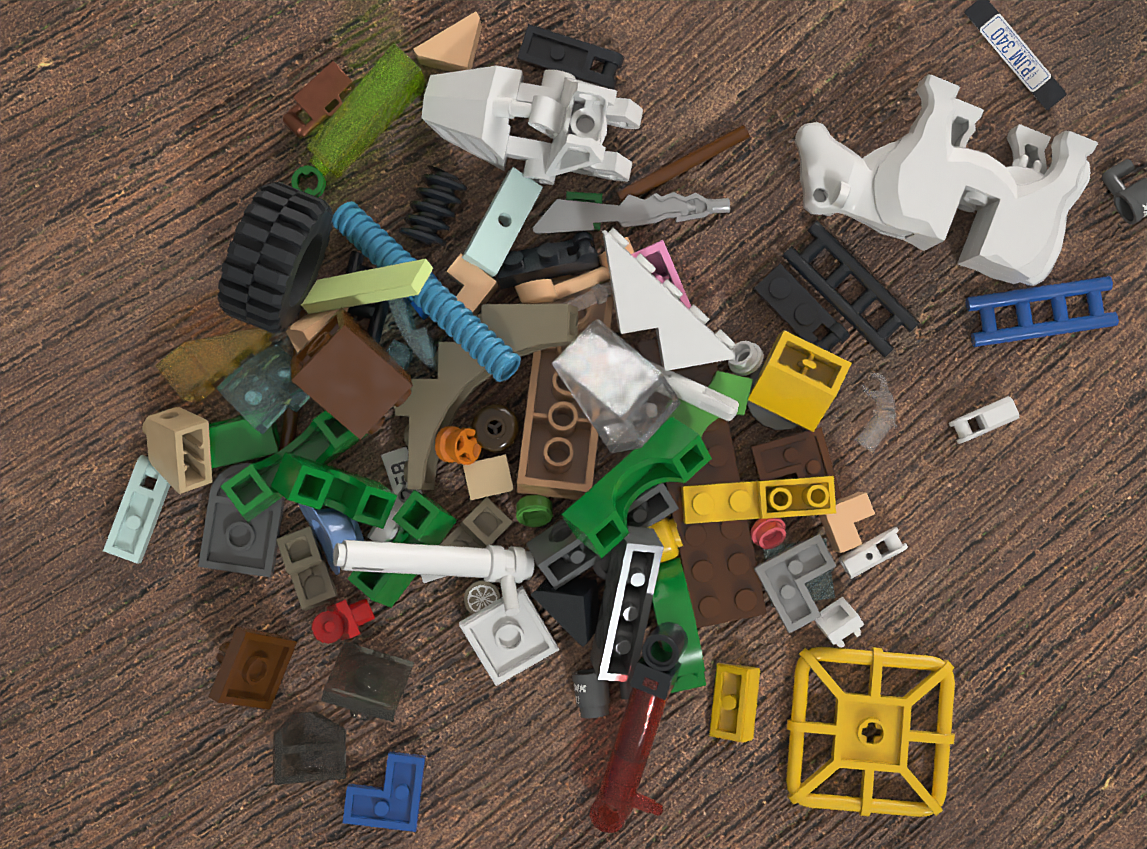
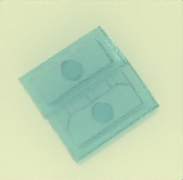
(419, 340)
(263, 388)

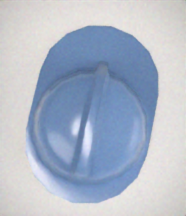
(331, 528)

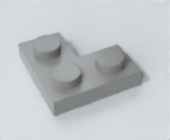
(786, 576)

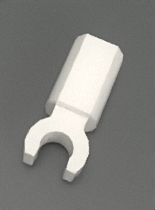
(391, 527)

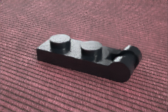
(559, 52)
(549, 261)
(799, 309)

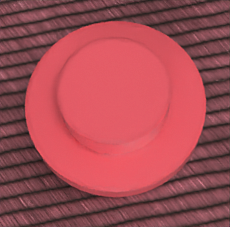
(768, 532)

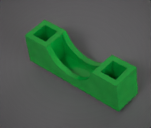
(320, 442)
(668, 456)

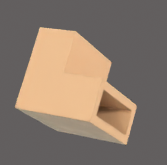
(476, 284)
(841, 526)

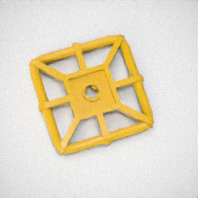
(886, 751)

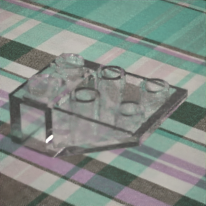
(615, 387)

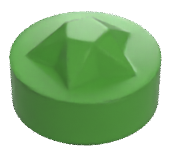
(534, 510)

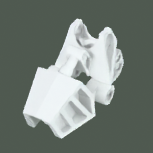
(476, 106)

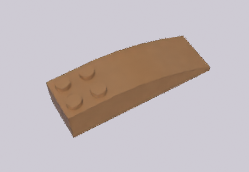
(557, 435)

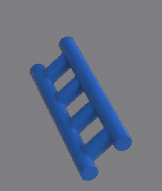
(1056, 293)

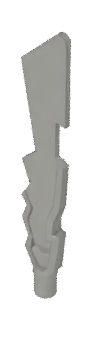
(633, 211)

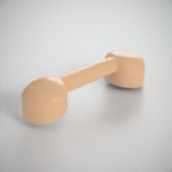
(545, 292)

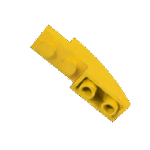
(758, 499)

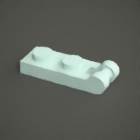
(137, 513)

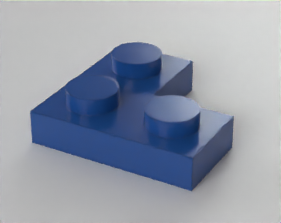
(395, 804)

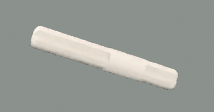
(700, 395)

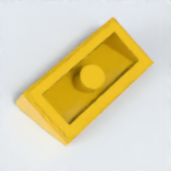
(734, 702)

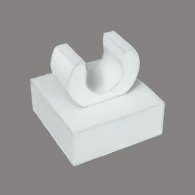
(839, 621)

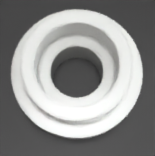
(747, 358)

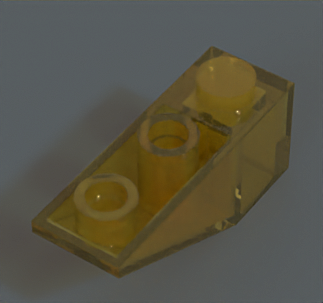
(201, 362)

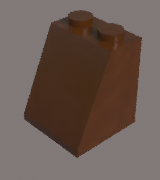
(350, 375)

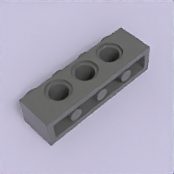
(565, 557)
(626, 604)

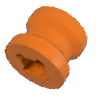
(457, 445)

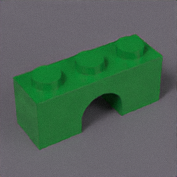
(320, 484)
(419, 523)

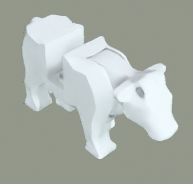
(929, 173)

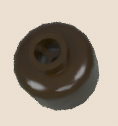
(508, 434)

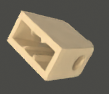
(179, 448)

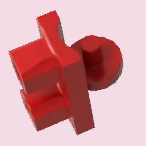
(341, 621)

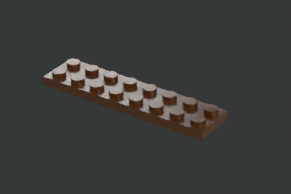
(719, 554)

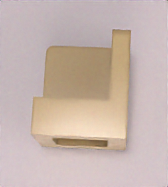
(488, 477)

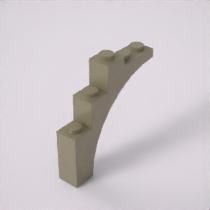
(437, 401)

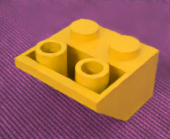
(798, 381)

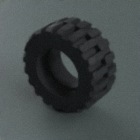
(274, 257)

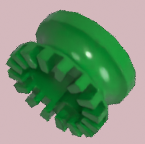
(308, 171)

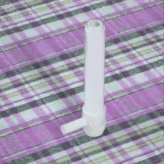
(490, 563)

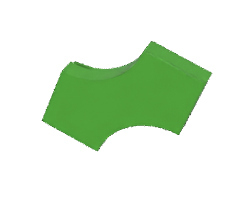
(724, 383)

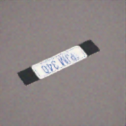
(1015, 53)

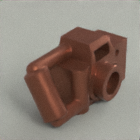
(318, 99)

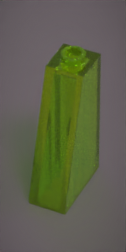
(367, 112)

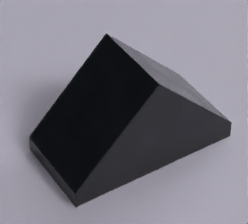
(572, 606)

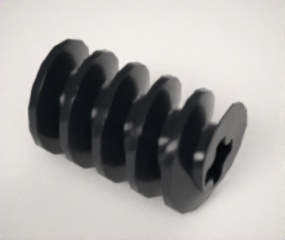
(433, 207)

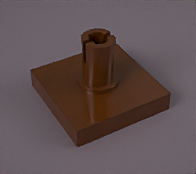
(251, 668)

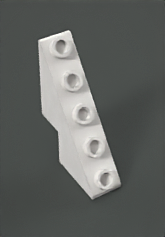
(647, 304)

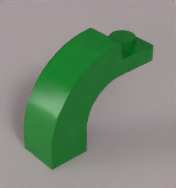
(673, 604)

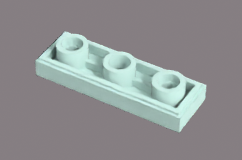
(511, 207)

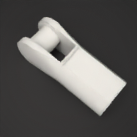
(987, 417)
(868, 555)

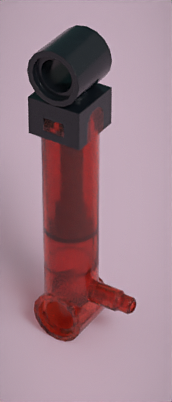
(651, 686)

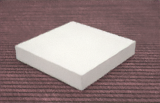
(508, 642)

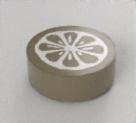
(480, 595)

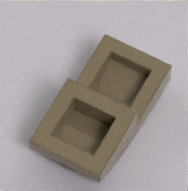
(479, 527)
(307, 568)

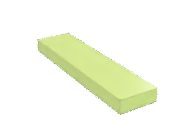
(368, 286)

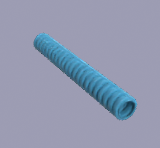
(433, 297)

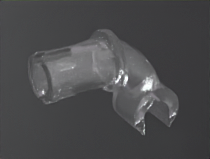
(883, 418)

